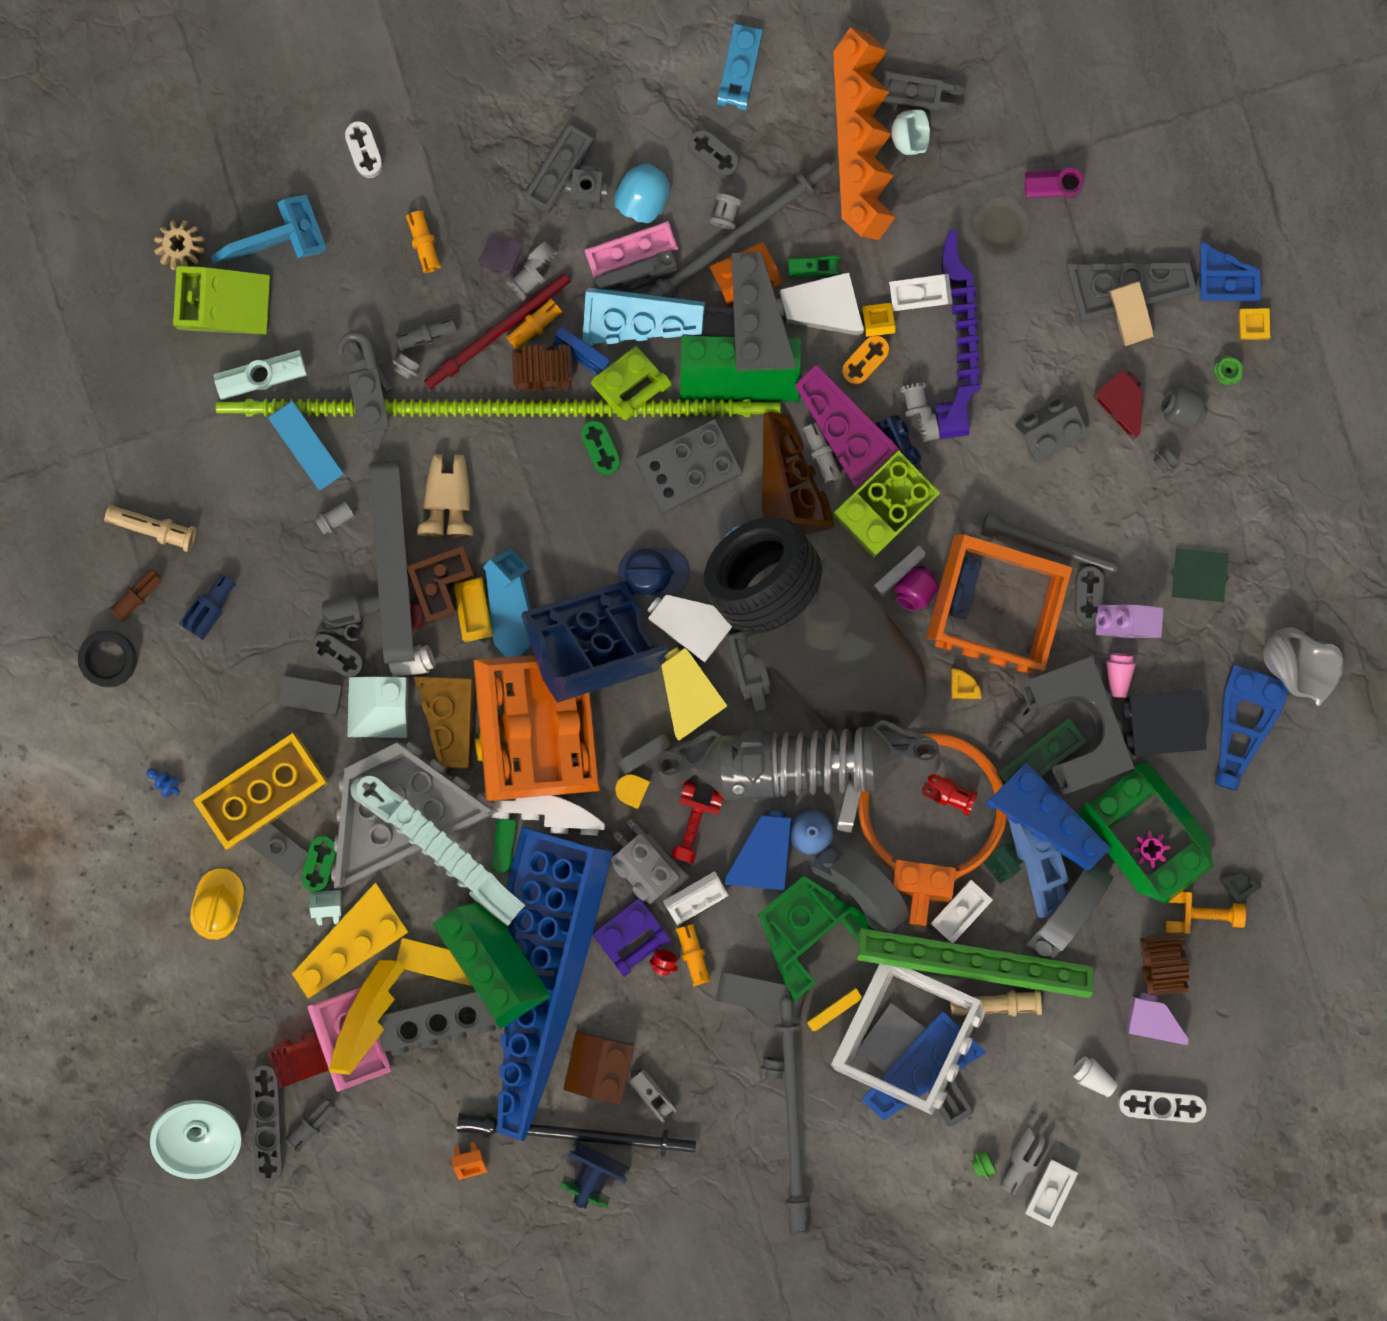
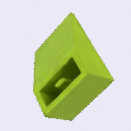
(221, 300)
(886, 504)

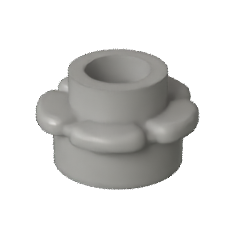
(406, 366)

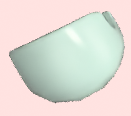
(911, 132)

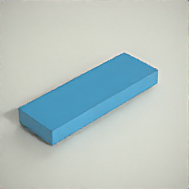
(305, 445)

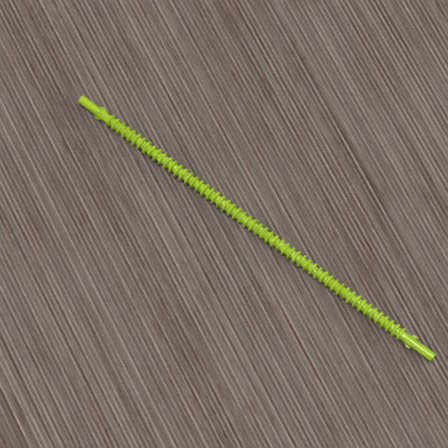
(743, 408)

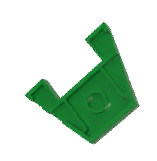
(798, 921)

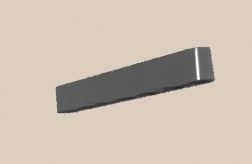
(391, 562)

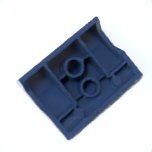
(591, 641)

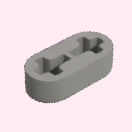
(848, 808)

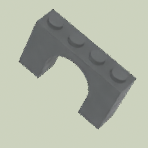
(1108, 751)

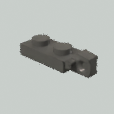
(638, 273)
(749, 671)

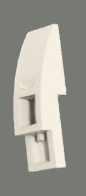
(558, 814)

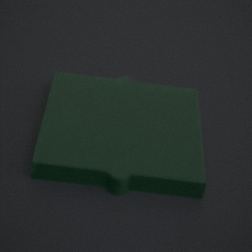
(1199, 575)

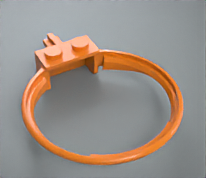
(930, 881)

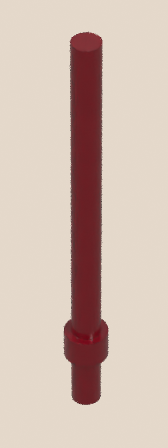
(451, 366)

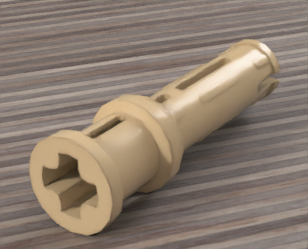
(164, 530)
(1009, 1003)

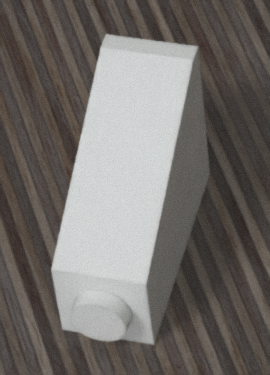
(822, 305)
(690, 623)

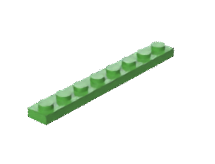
(975, 963)

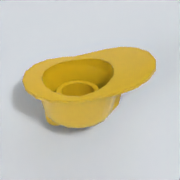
(217, 904)

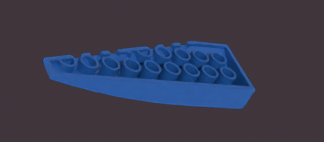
(562, 894)

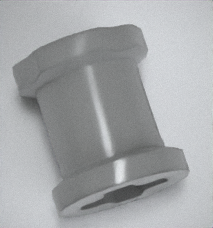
(725, 211)

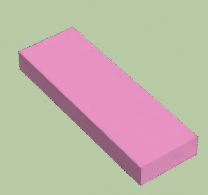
(630, 248)

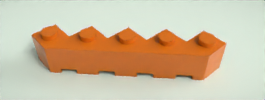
(861, 134)

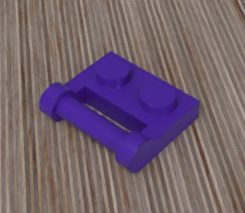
(625, 929)

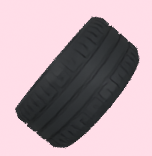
(780, 594)

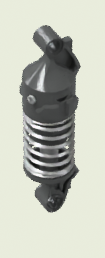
(765, 766)

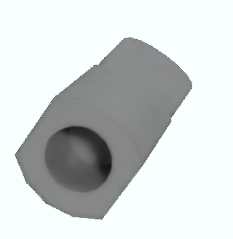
(648, 1091)

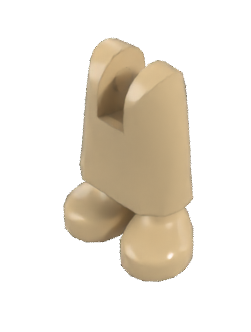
(446, 492)

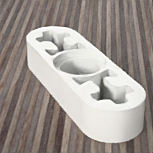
(1154, 1095)

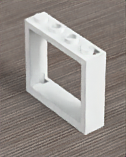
(865, 1014)

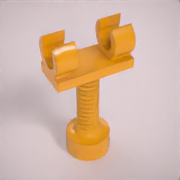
(1235, 915)

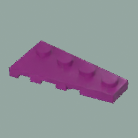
(849, 431)

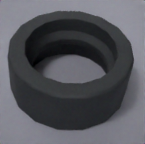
(86, 650)

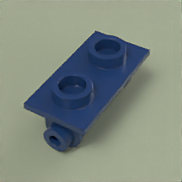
(898, 432)
(965, 588)

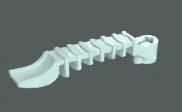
(396, 810)

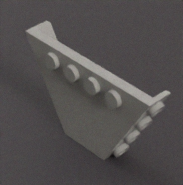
(370, 843)

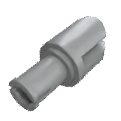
(1025, 1159)

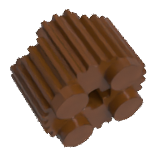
(542, 367)
(1165, 964)

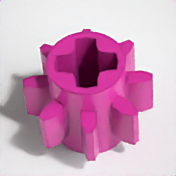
(1144, 843)

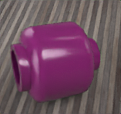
(916, 588)

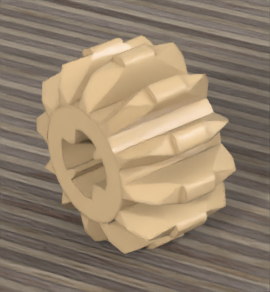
(168, 247)

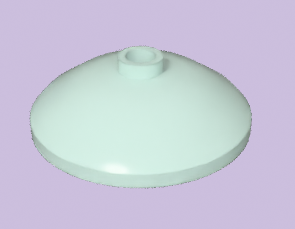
(199, 1151)

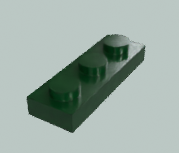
(1047, 750)

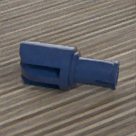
(207, 608)

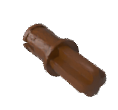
(136, 594)

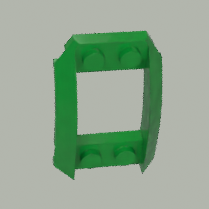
(1124, 799)

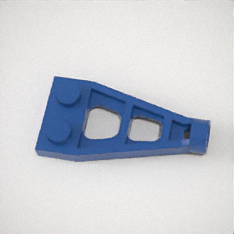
(1256, 689)

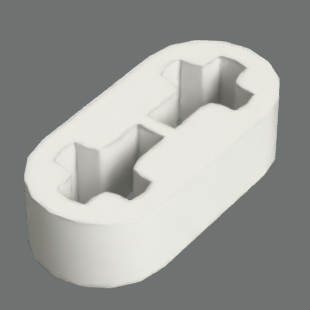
(357, 152)

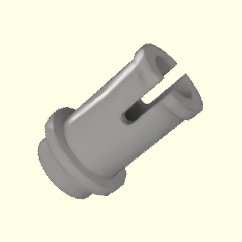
(334, 518)

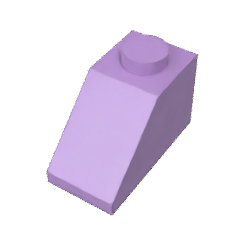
(1153, 1020)

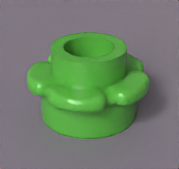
(1236, 370)
(983, 1164)

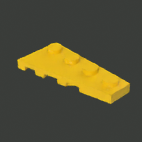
(356, 938)

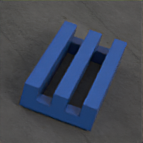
(582, 351)

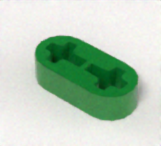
(593, 450)
(312, 862)

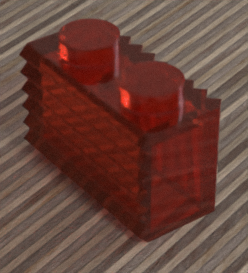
(299, 1060)

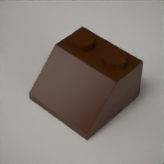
(598, 1067)

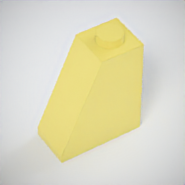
(689, 693)

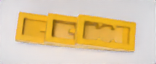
(361, 1023)

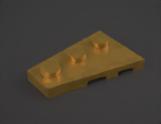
(449, 717)

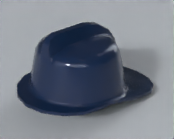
(654, 572)

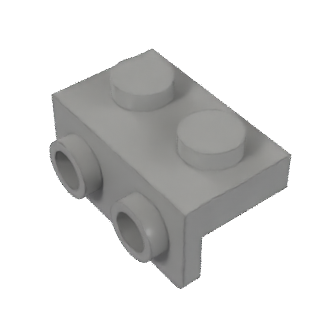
(644, 869)

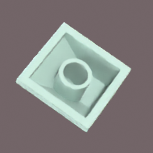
(378, 707)

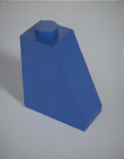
(764, 854)

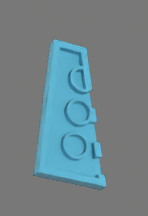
(628, 316)

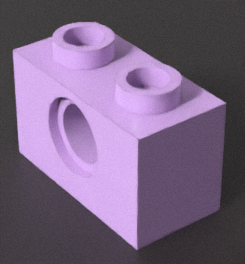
(1129, 621)

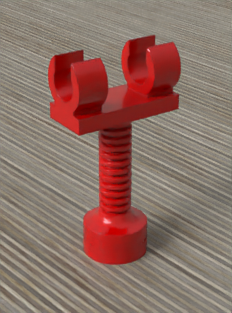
(685, 850)

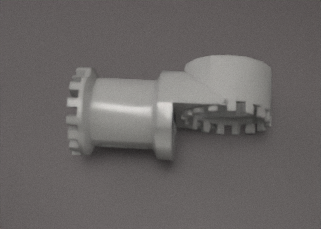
(530, 276)
(917, 406)

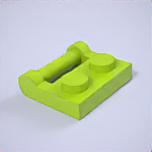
(624, 376)

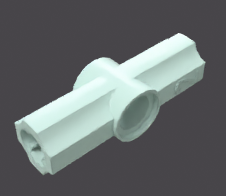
(241, 380)

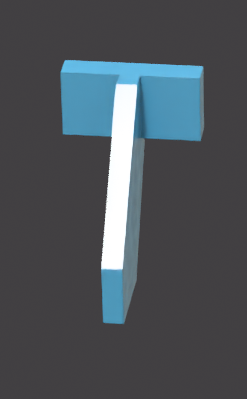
(299, 228)
(507, 602)

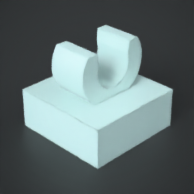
(326, 905)

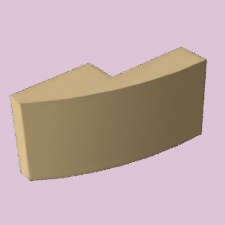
(1131, 313)

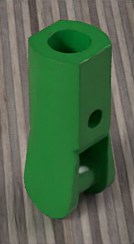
(808, 266)
(504, 845)

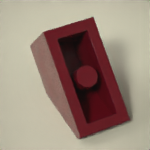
(1123, 402)

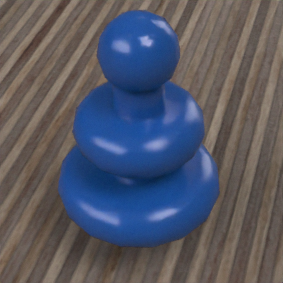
(162, 780)

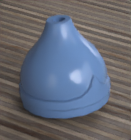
(811, 832)

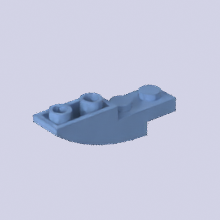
(1043, 867)

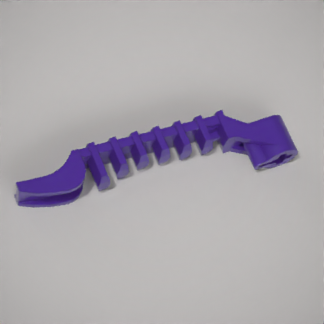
(953, 416)

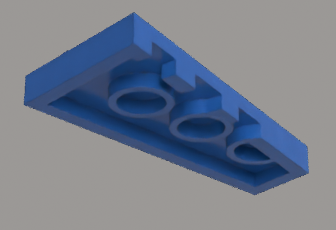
(1040, 809)
(920, 1065)

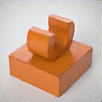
(468, 1164)

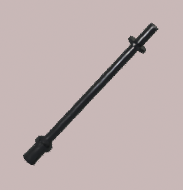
(488, 1126)

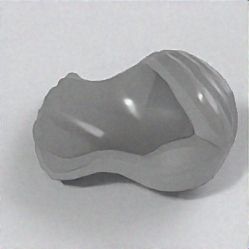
(1303, 664)

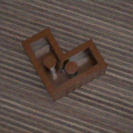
(432, 578)

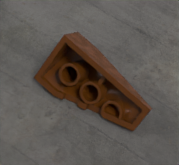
(788, 481)

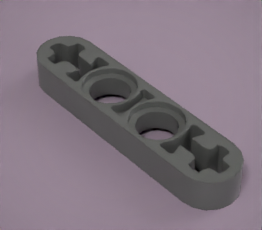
(263, 1123)

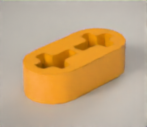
(870, 365)

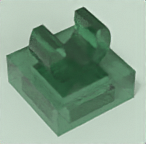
(1002, 864)

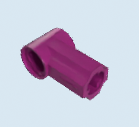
(1049, 183)

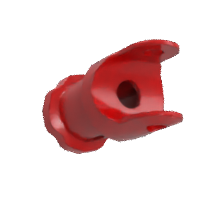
(946, 792)

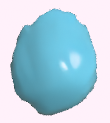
(642, 193)

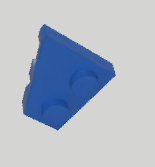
(1226, 278)

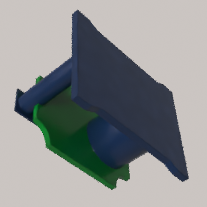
(592, 1176)

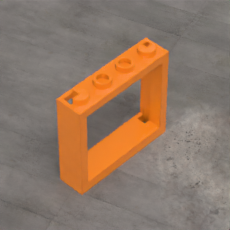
(1049, 614)

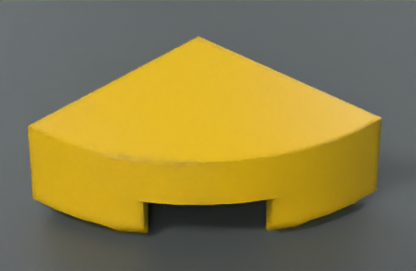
(963, 686)

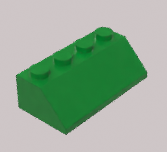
(711, 373)
(491, 962)

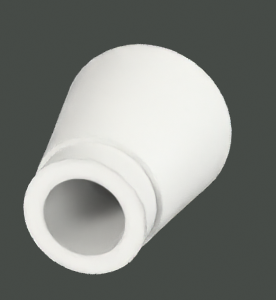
(423, 663)
(1093, 1076)

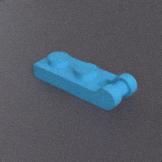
(740, 65)

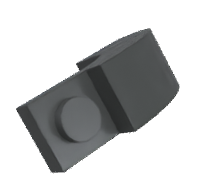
(866, 884)
(1070, 912)

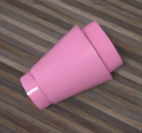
(1120, 672)

